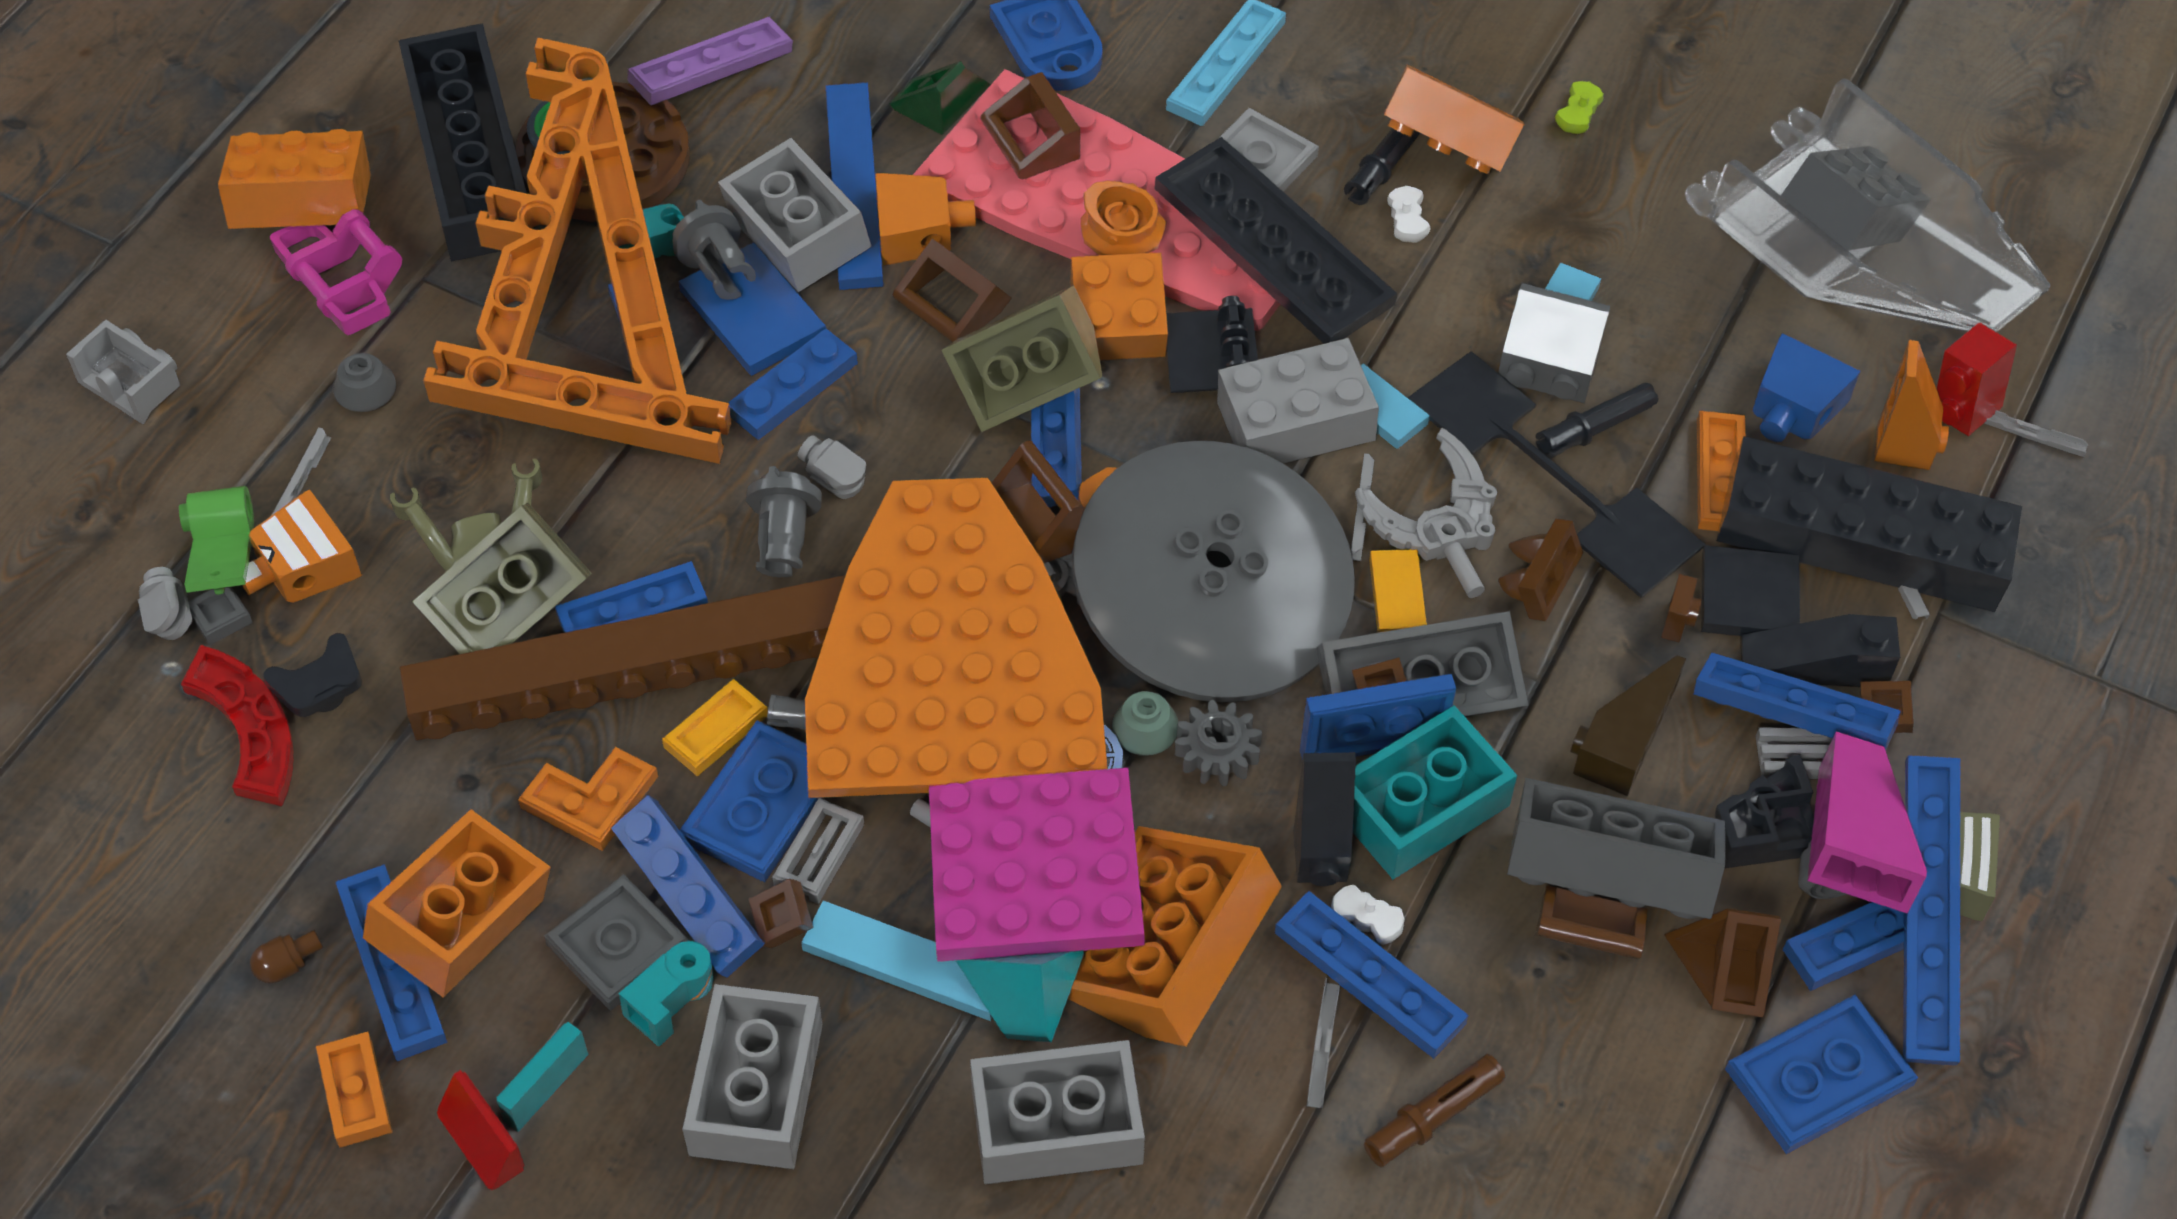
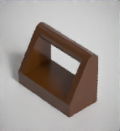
(1039, 98)
(929, 265)
(1048, 534)
(1592, 922)

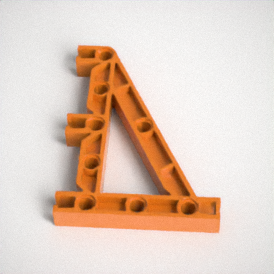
(589, 125)

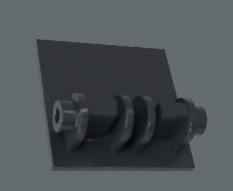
(1206, 342)

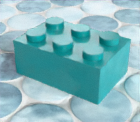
(1428, 791)

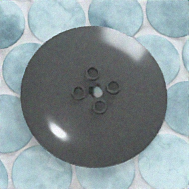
(1205, 626)

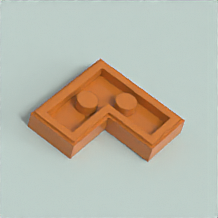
(594, 807)

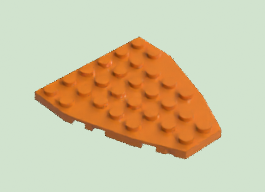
(948, 655)

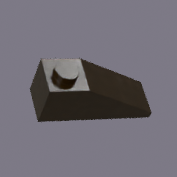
(1624, 730)

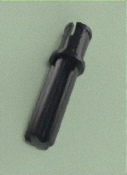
(1377, 167)
(1580, 427)

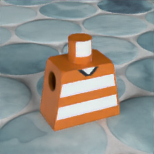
(300, 551)

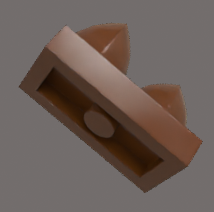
(1551, 565)

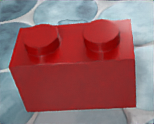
(1974, 378)

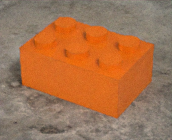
(293, 178)
(456, 902)

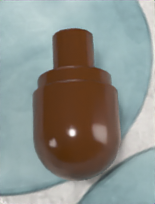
(283, 956)

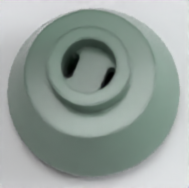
(1145, 724)

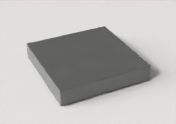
(613, 939)

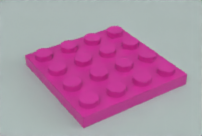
(1035, 865)

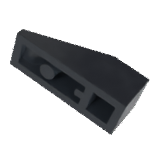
(1828, 650)
(1324, 818)

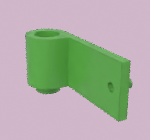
(220, 535)

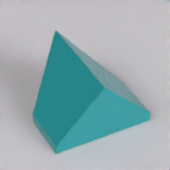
(1024, 990)

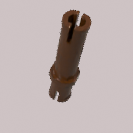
(1418, 1121)

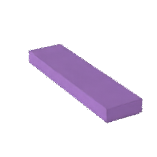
(709, 60)

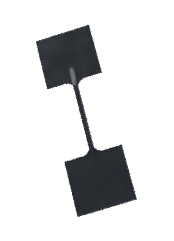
(1629, 538)

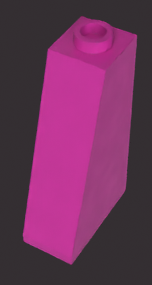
(1863, 829)

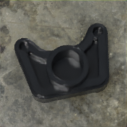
(319, 684)

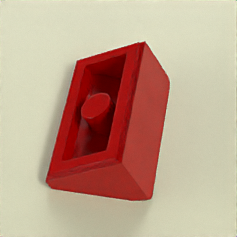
(479, 1132)

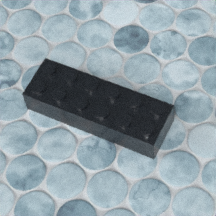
(461, 129)
(1871, 524)

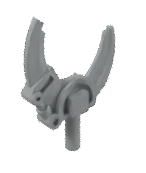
(1446, 529)

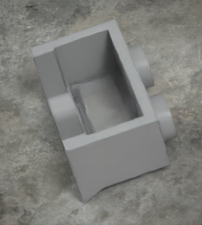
(124, 370)

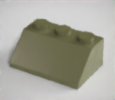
(1026, 358)

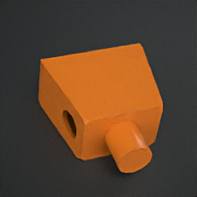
(914, 212)

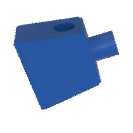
(1801, 390)

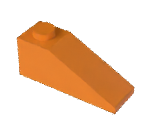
(1911, 420)

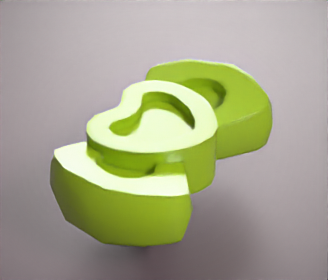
(1580, 107)

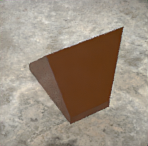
(1730, 958)

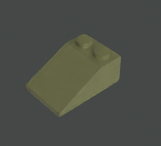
(503, 584)

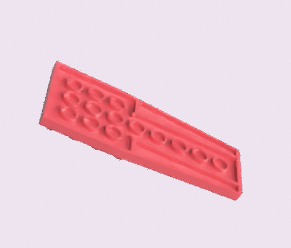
(1051, 204)

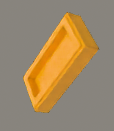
(1397, 589)
(715, 727)

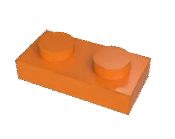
(353, 1089)

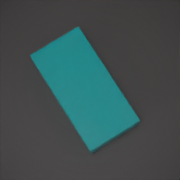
(542, 1076)

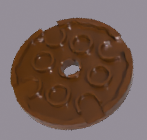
(655, 145)

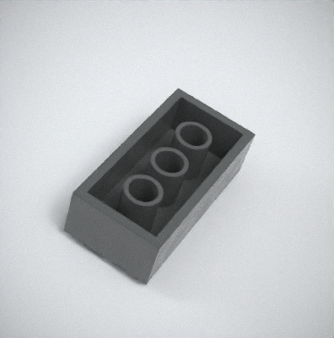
(1618, 849)

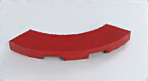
(257, 717)

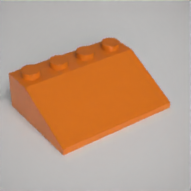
(1198, 917)

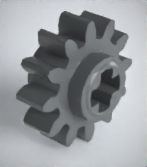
(1218, 743)

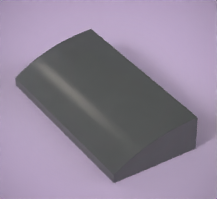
(1474, 650)

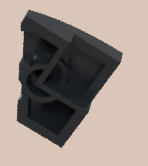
(1770, 818)

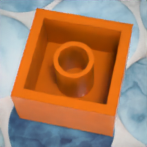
(1124, 303)

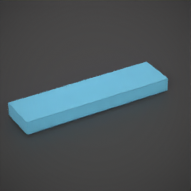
(1225, 61)
(890, 957)

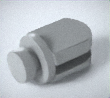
(833, 466)
(164, 604)

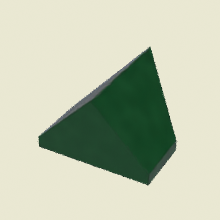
(940, 96)

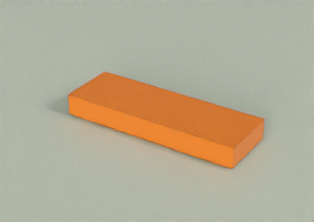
(1717, 446)

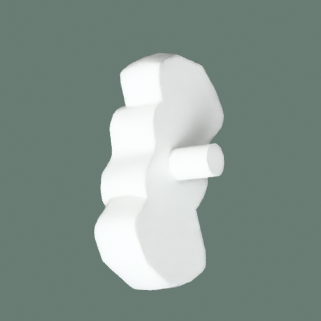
(1407, 212)
(1369, 914)

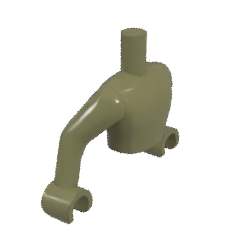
(469, 530)

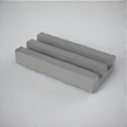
(1787, 743)
(836, 857)

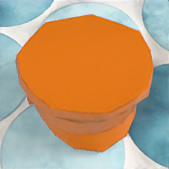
(1120, 219)

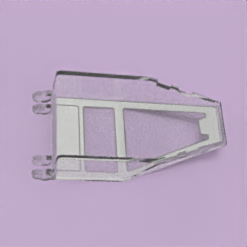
(1944, 272)

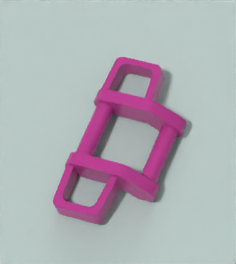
(332, 250)

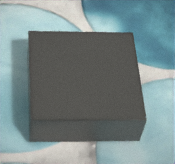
(219, 614)

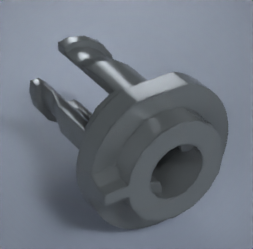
(707, 241)
(783, 505)

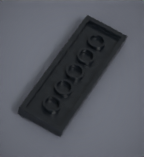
(1275, 241)

